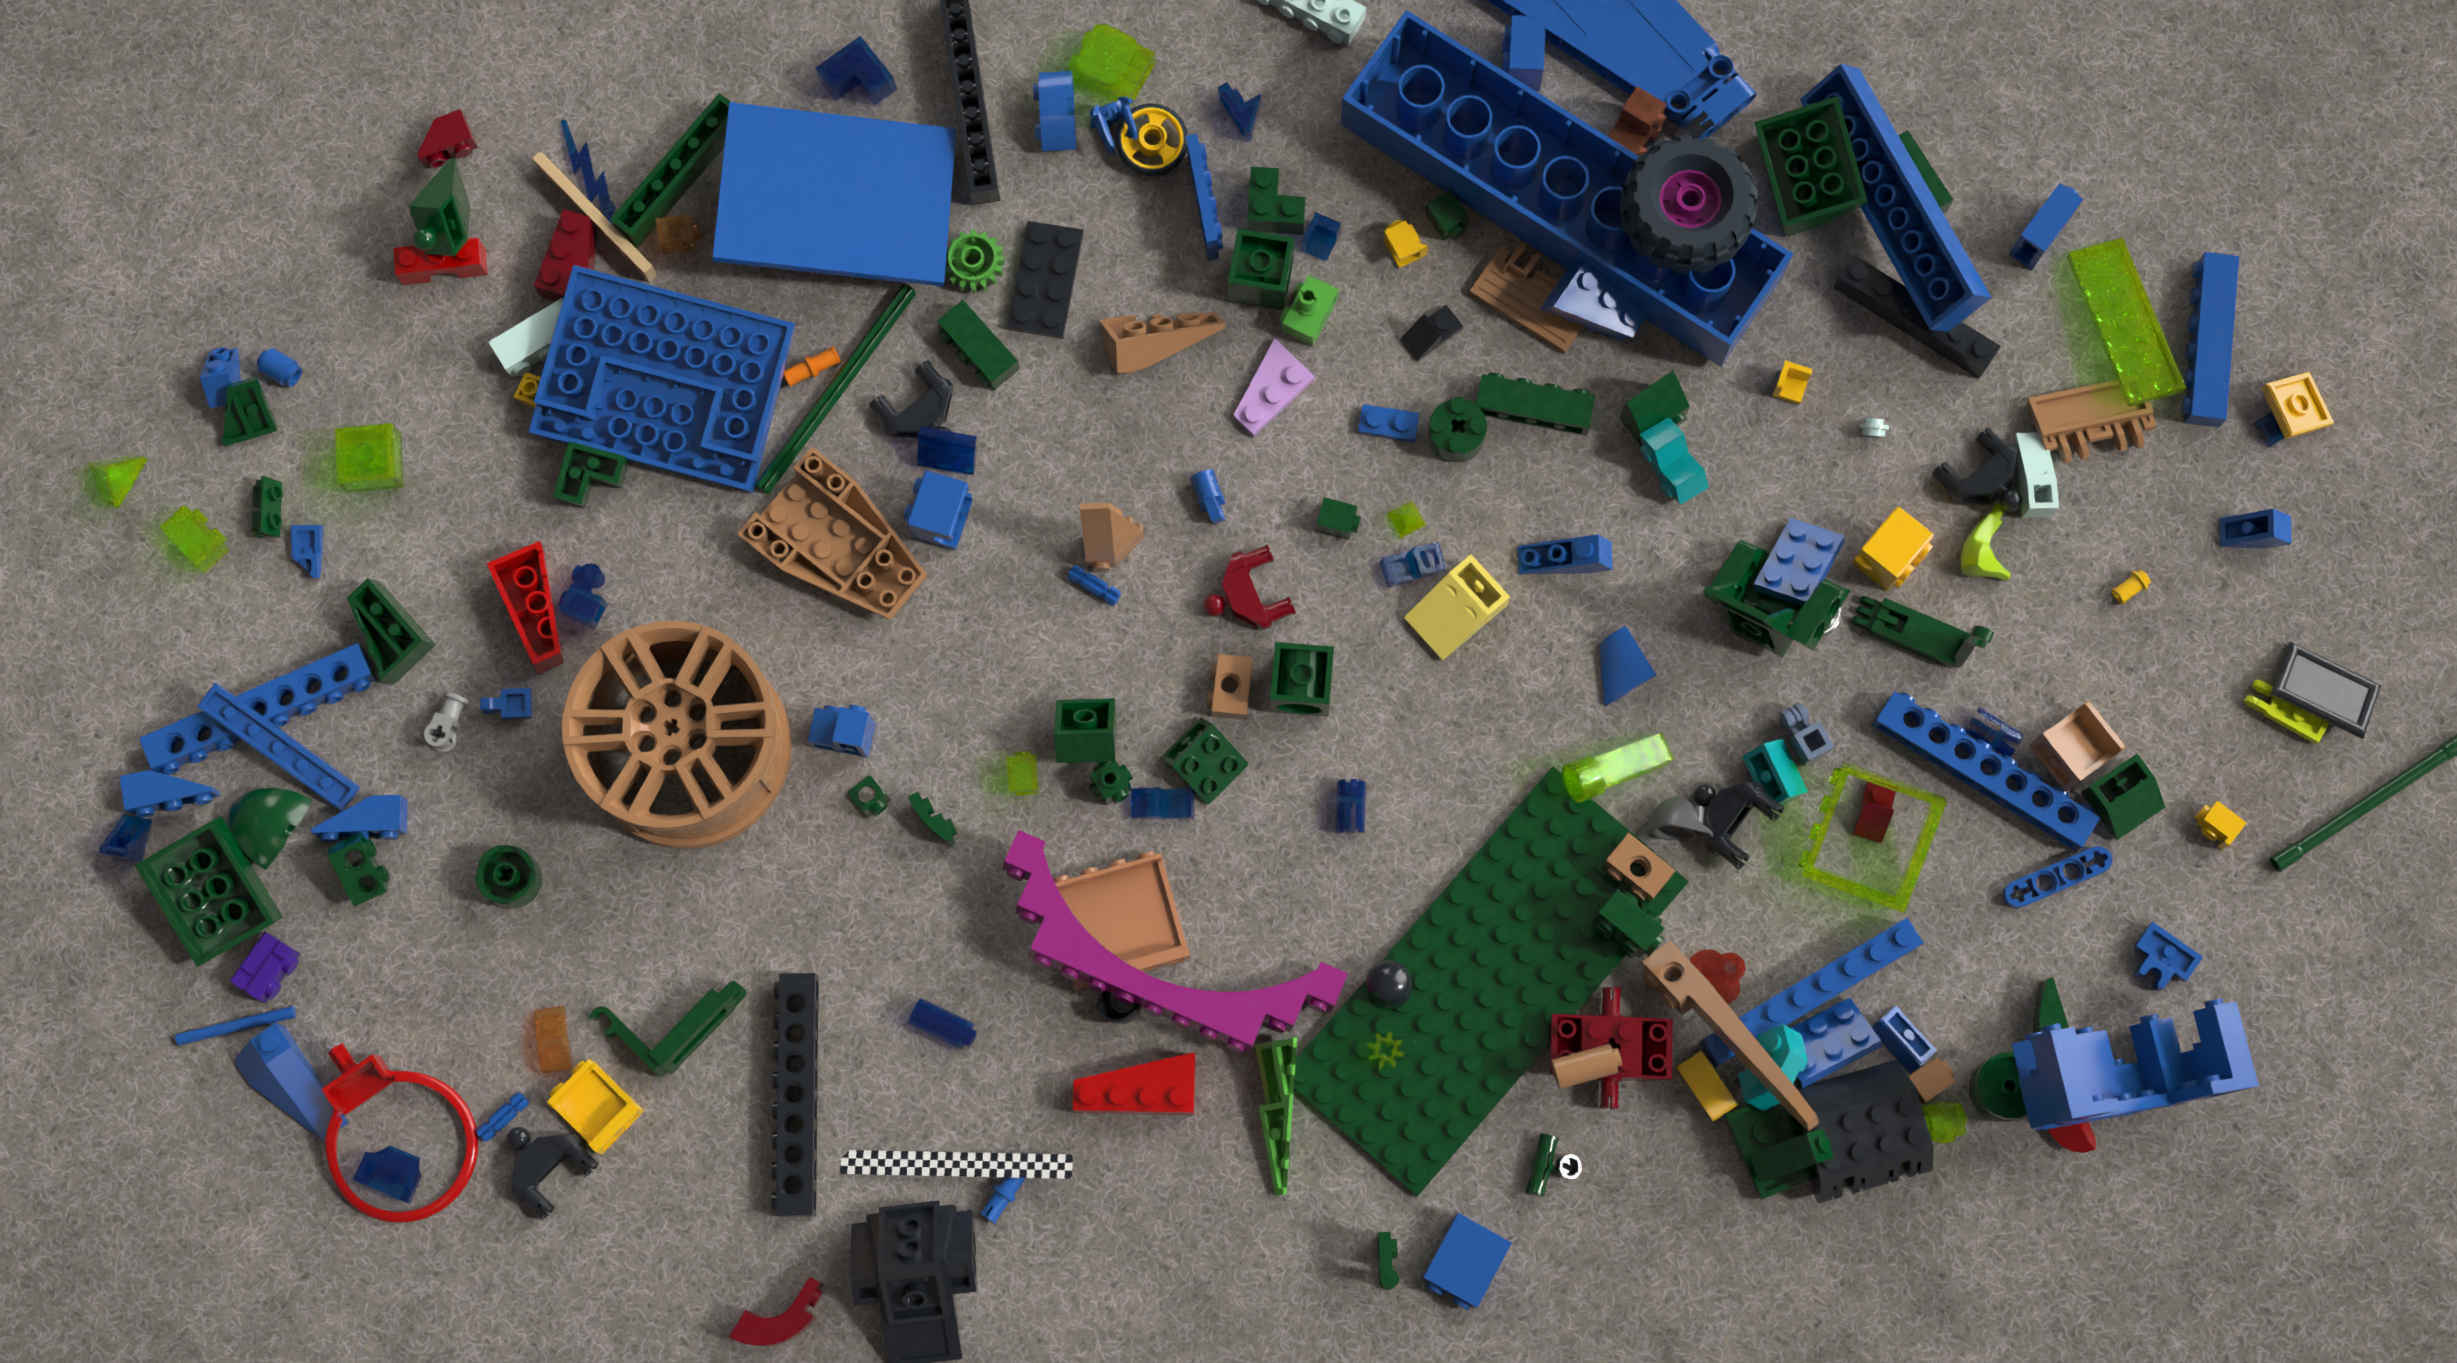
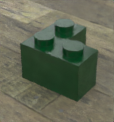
(1271, 211)
(582, 467)

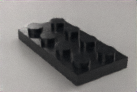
(1045, 279)

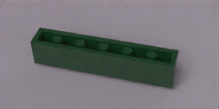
(674, 173)

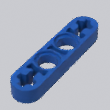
(2058, 880)

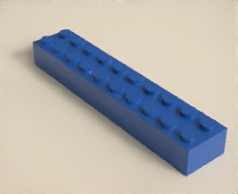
(1903, 207)

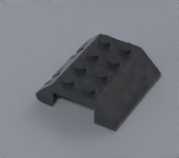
(1872, 1128)

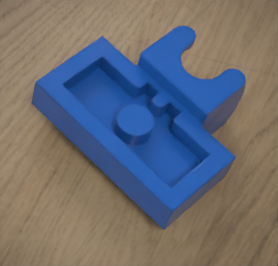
(2165, 956)

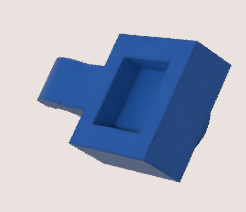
(513, 704)

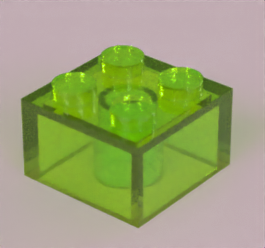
(369, 457)

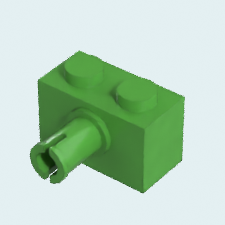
(1309, 310)

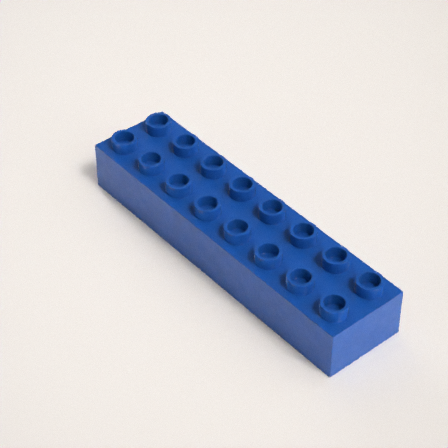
(1543, 179)

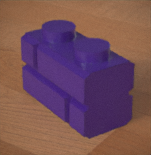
(266, 967)

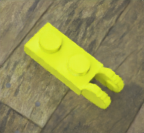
(2286, 714)

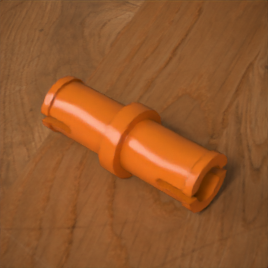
(811, 366)

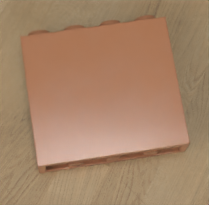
(1128, 912)

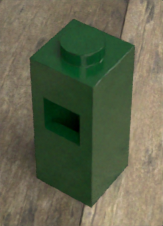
(1791, 1155)

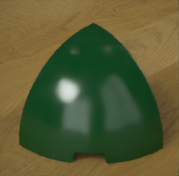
(265, 820)

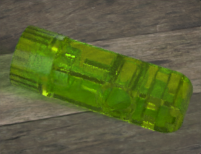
(1592, 775)

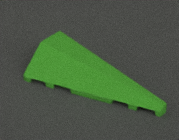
(1277, 1073)

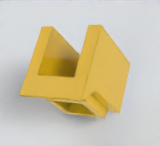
(1404, 243)

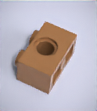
(1234, 669)
(1633, 851)

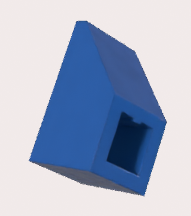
(219, 371)

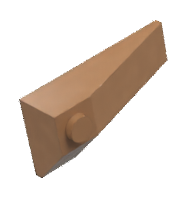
(1139, 344)
(1107, 535)

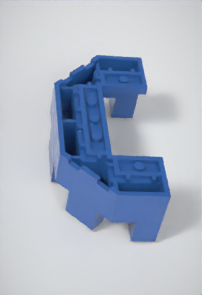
(2075, 1080)

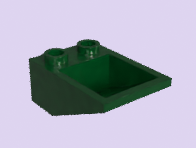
(441, 213)

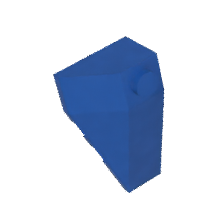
(285, 1077)

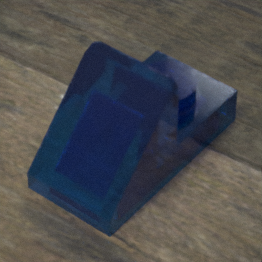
(1243, 114)

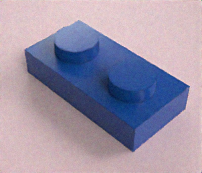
(1388, 423)

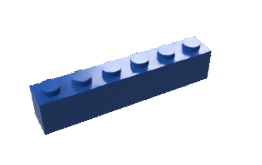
(2211, 339)

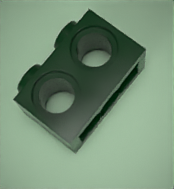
(351, 871)

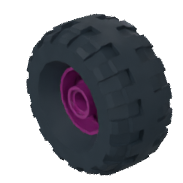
(1688, 204)

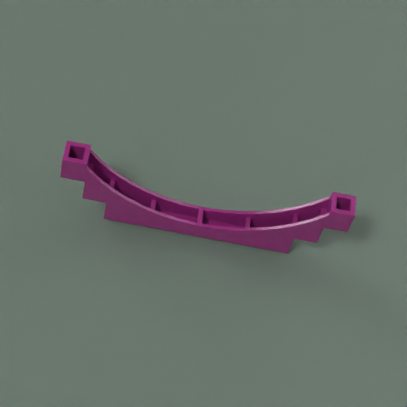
(1077, 954)

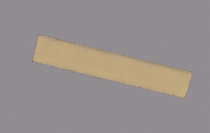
(596, 216)

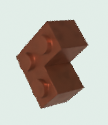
(1639, 121)

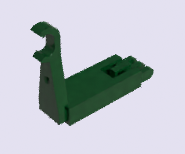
(1920, 632)
(687, 1033)

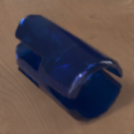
(2005, 731)
(1350, 806)

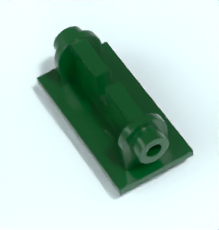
(267, 496)

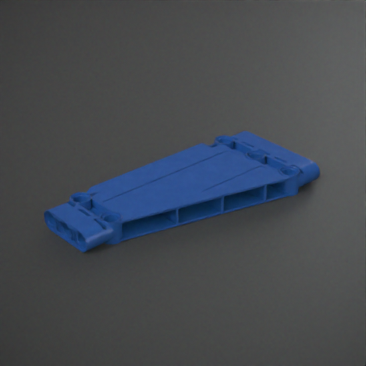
(1645, 47)

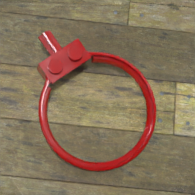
(361, 1083)

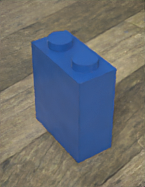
(2046, 225)
(1466, 1262)

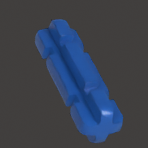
(1094, 585)
(502, 1116)

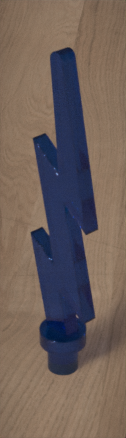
(592, 186)

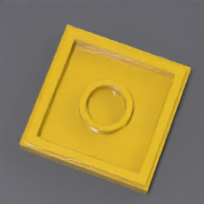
(2297, 405)

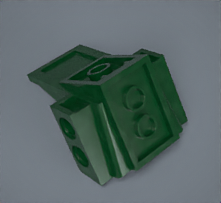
(1767, 619)

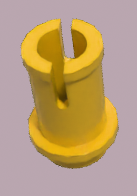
(2131, 586)

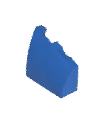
(1622, 665)

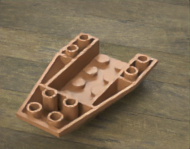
(835, 539)

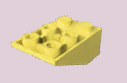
(1457, 607)

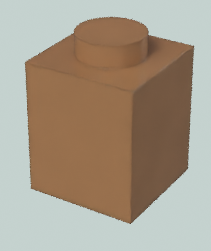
(1932, 1079)

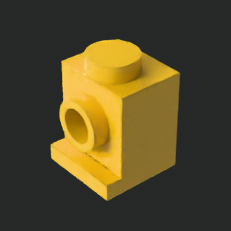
(2219, 823)

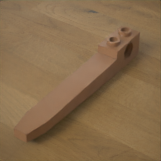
(1697, 993)

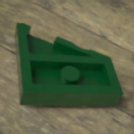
(246, 412)

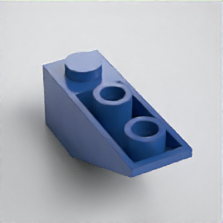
(1566, 556)
(152, 791)
(372, 816)

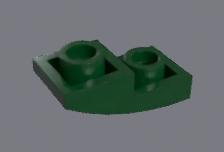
(937, 824)

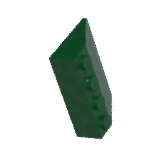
(1811, 165)
(209, 891)

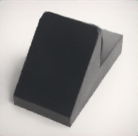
(1431, 332)

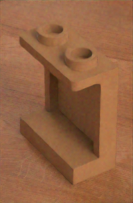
(2077, 746)

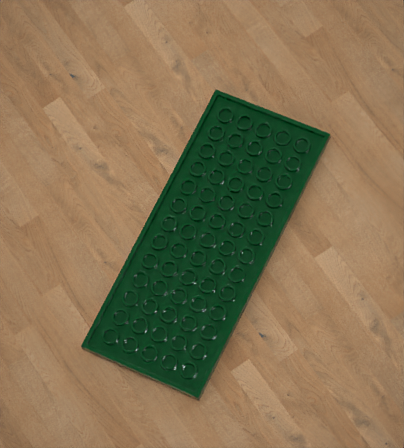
(1486, 976)

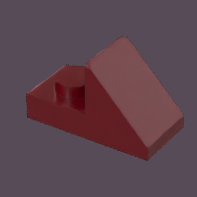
(1874, 812)

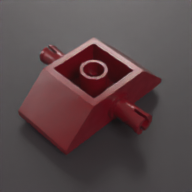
(1642, 1044)

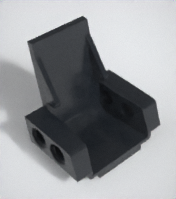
(913, 1266)

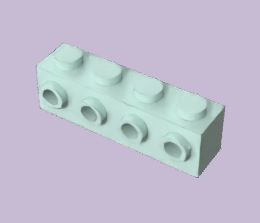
(1335, 17)

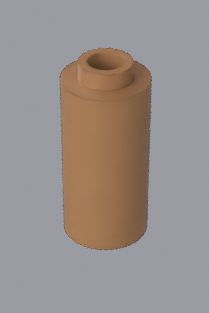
(1586, 1066)

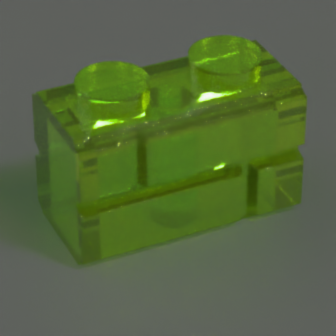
(195, 538)

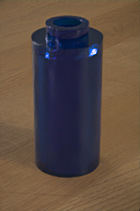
(942, 1024)

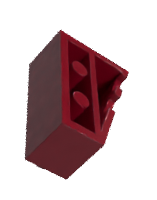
(571, 245)

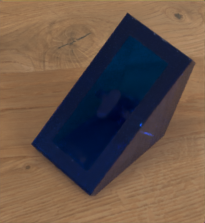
(127, 839)

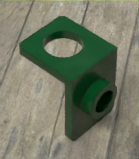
(874, 806)

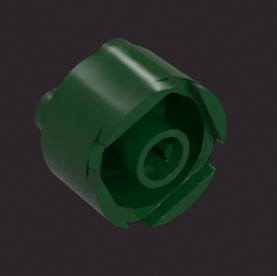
(1457, 414)
(492, 876)

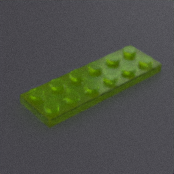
(2126, 322)

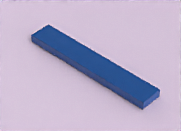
(278, 746)

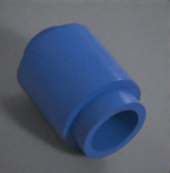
(279, 367)

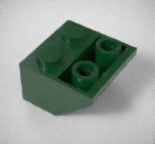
(2125, 797)

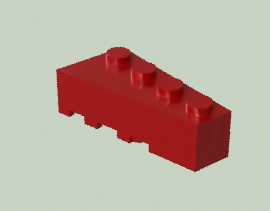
(527, 595)
(1143, 1089)

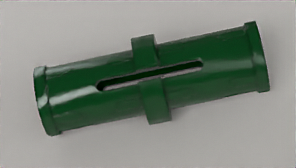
(1542, 1164)

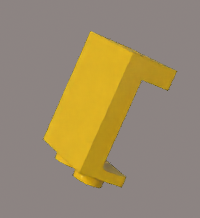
(594, 1105)

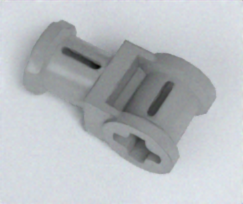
(446, 723)

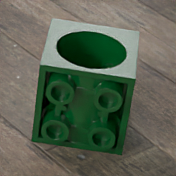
(1261, 269)
(1301, 679)

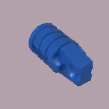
(1209, 494)

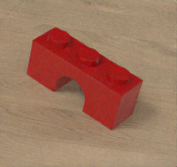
(416, 267)

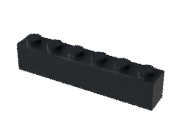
(1895, 305)

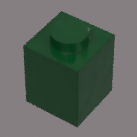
(1447, 216)
(1338, 518)

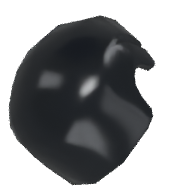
(1389, 984)
(1109, 1010)

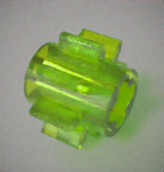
(1387, 1042)

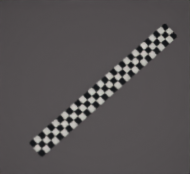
(957, 1164)

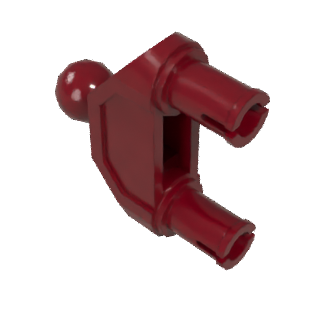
(1242, 595)

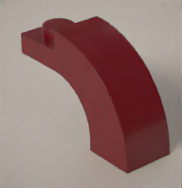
(782, 1328)

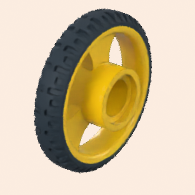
(1128, 147)

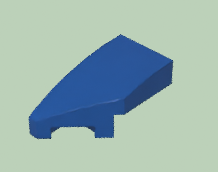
(307, 547)

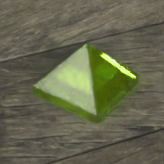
(1406, 519)

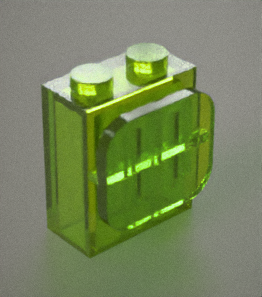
(1112, 63)

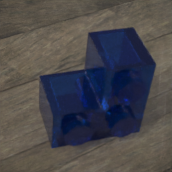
(853, 67)

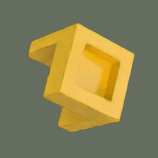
(1792, 382)

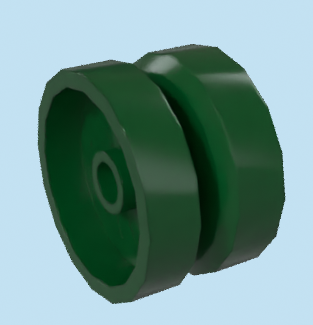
(1988, 1091)

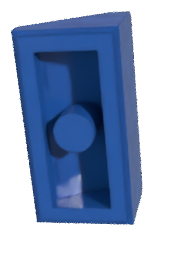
(1903, 1039)

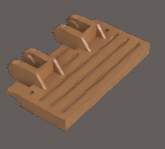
(1519, 298)
(2091, 409)

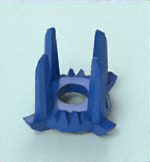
(1111, 113)

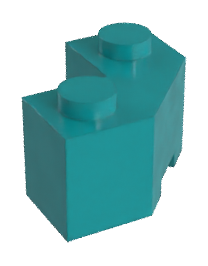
(1669, 456)
(1787, 1051)

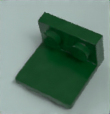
(1205, 760)

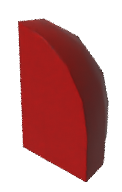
(2075, 1137)

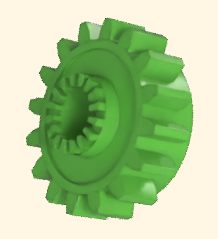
(974, 275)

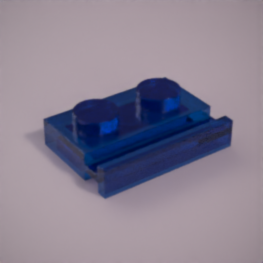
(947, 450)

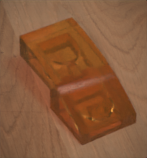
(553, 1039)

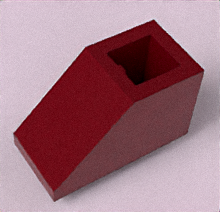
(447, 138)

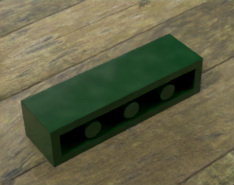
(1535, 404)

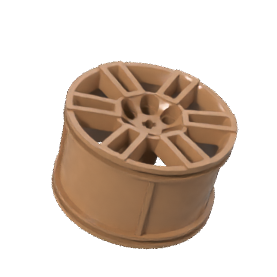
(615, 669)

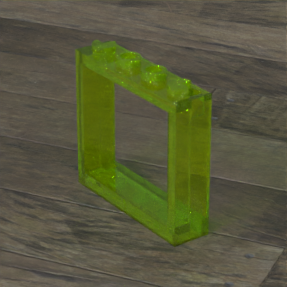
(1917, 856)

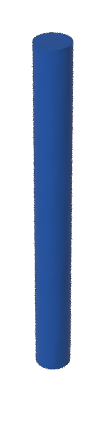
(235, 1025)

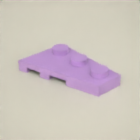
(1272, 388)

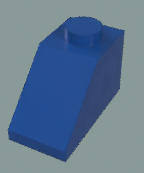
(2256, 530)

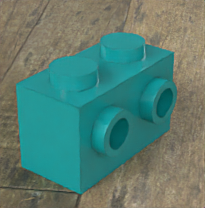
(1776, 771)

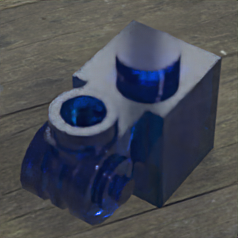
(579, 601)

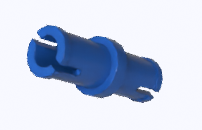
(1000, 1199)

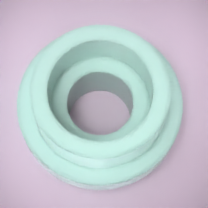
(1874, 427)

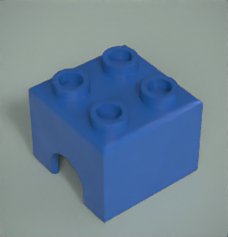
(938, 510)

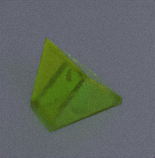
(117, 477)

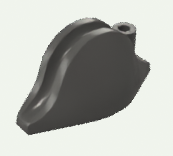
(1675, 820)

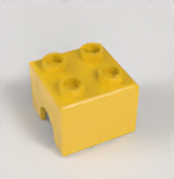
(1893, 549)

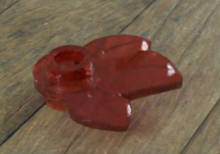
(1712, 967)

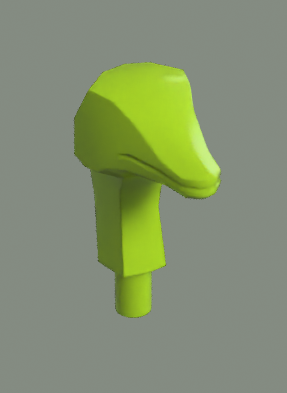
(1976, 555)

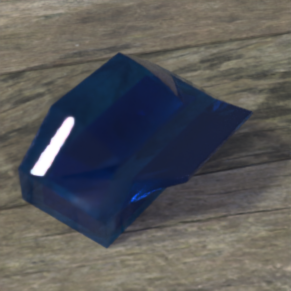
(390, 1172)

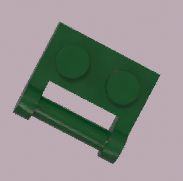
(1387, 1251)

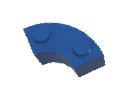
(1056, 111)

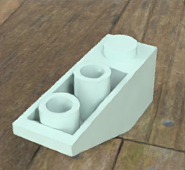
(2036, 477)

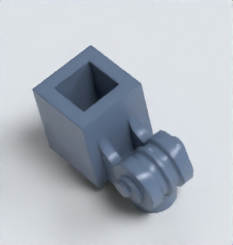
(1807, 740)

